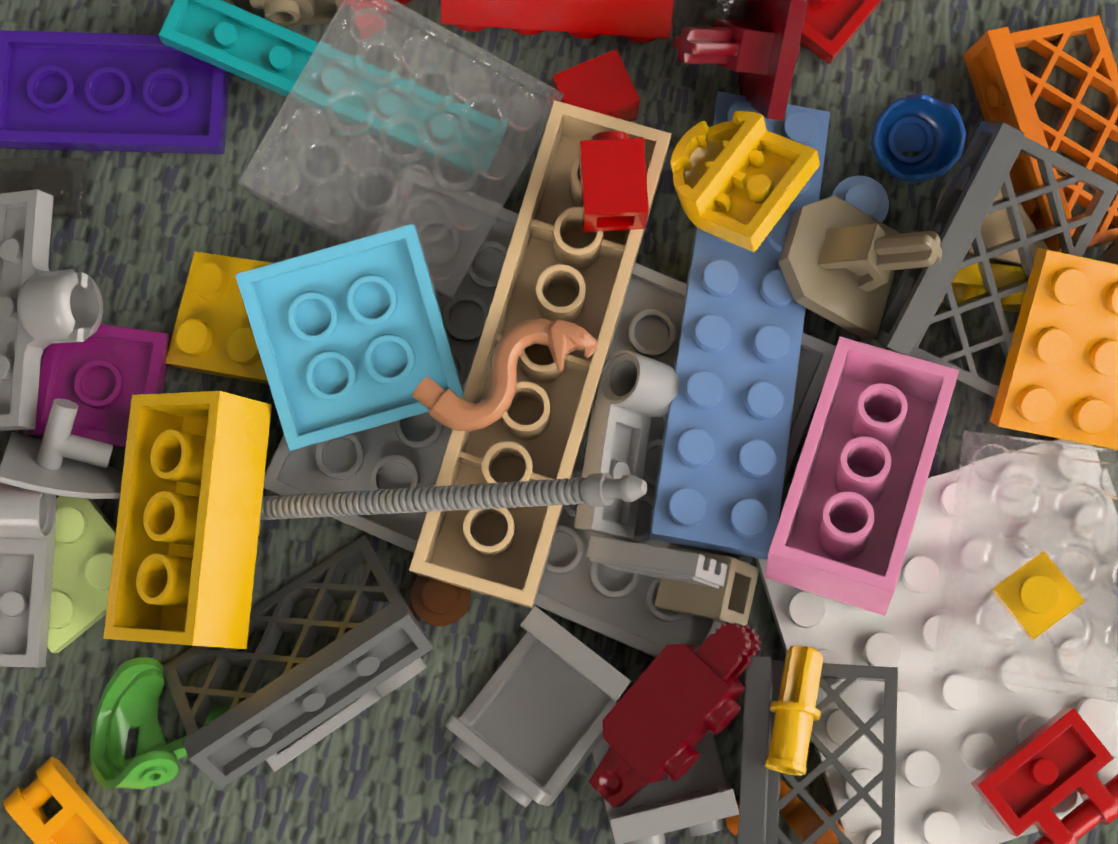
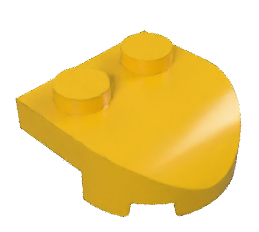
(739, 177)

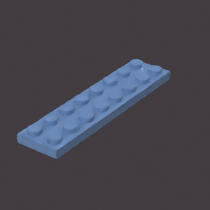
(736, 376)

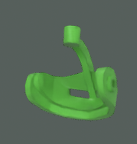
(128, 704)

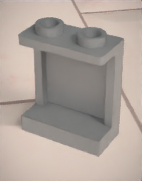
(540, 712)

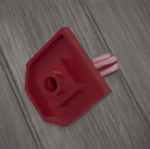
(757, 48)

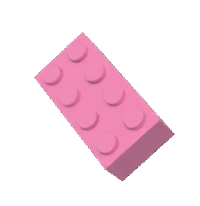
(861, 476)

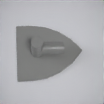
(61, 461)

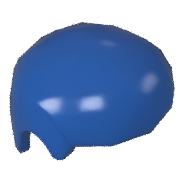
(918, 125)

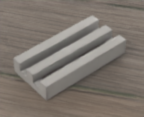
(657, 562)

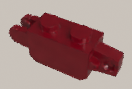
(671, 711)

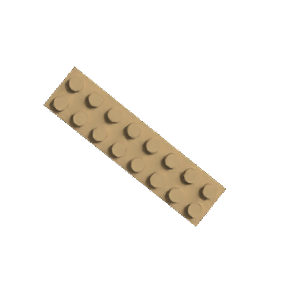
(550, 275)

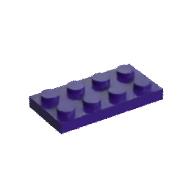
(108, 94)

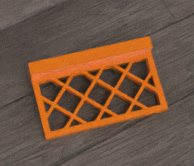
(1009, 95)

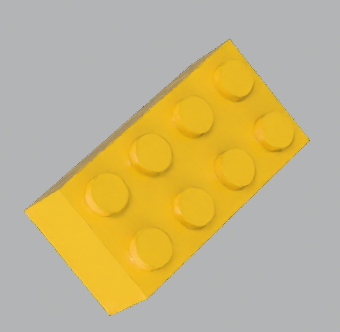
(188, 519)

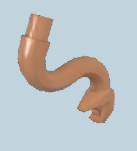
(463, 415)

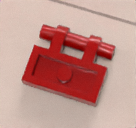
(1043, 773)

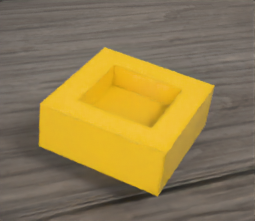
(1037, 595)

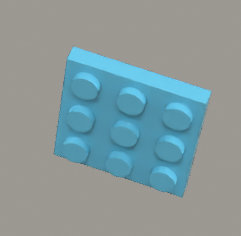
(349, 335)

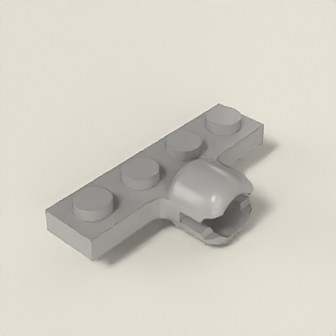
(35, 303)

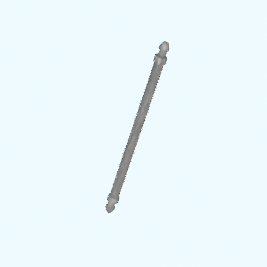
(595, 490)

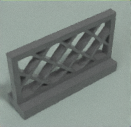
(958, 224)
(309, 687)
(761, 786)

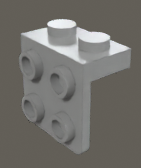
(693, 801)

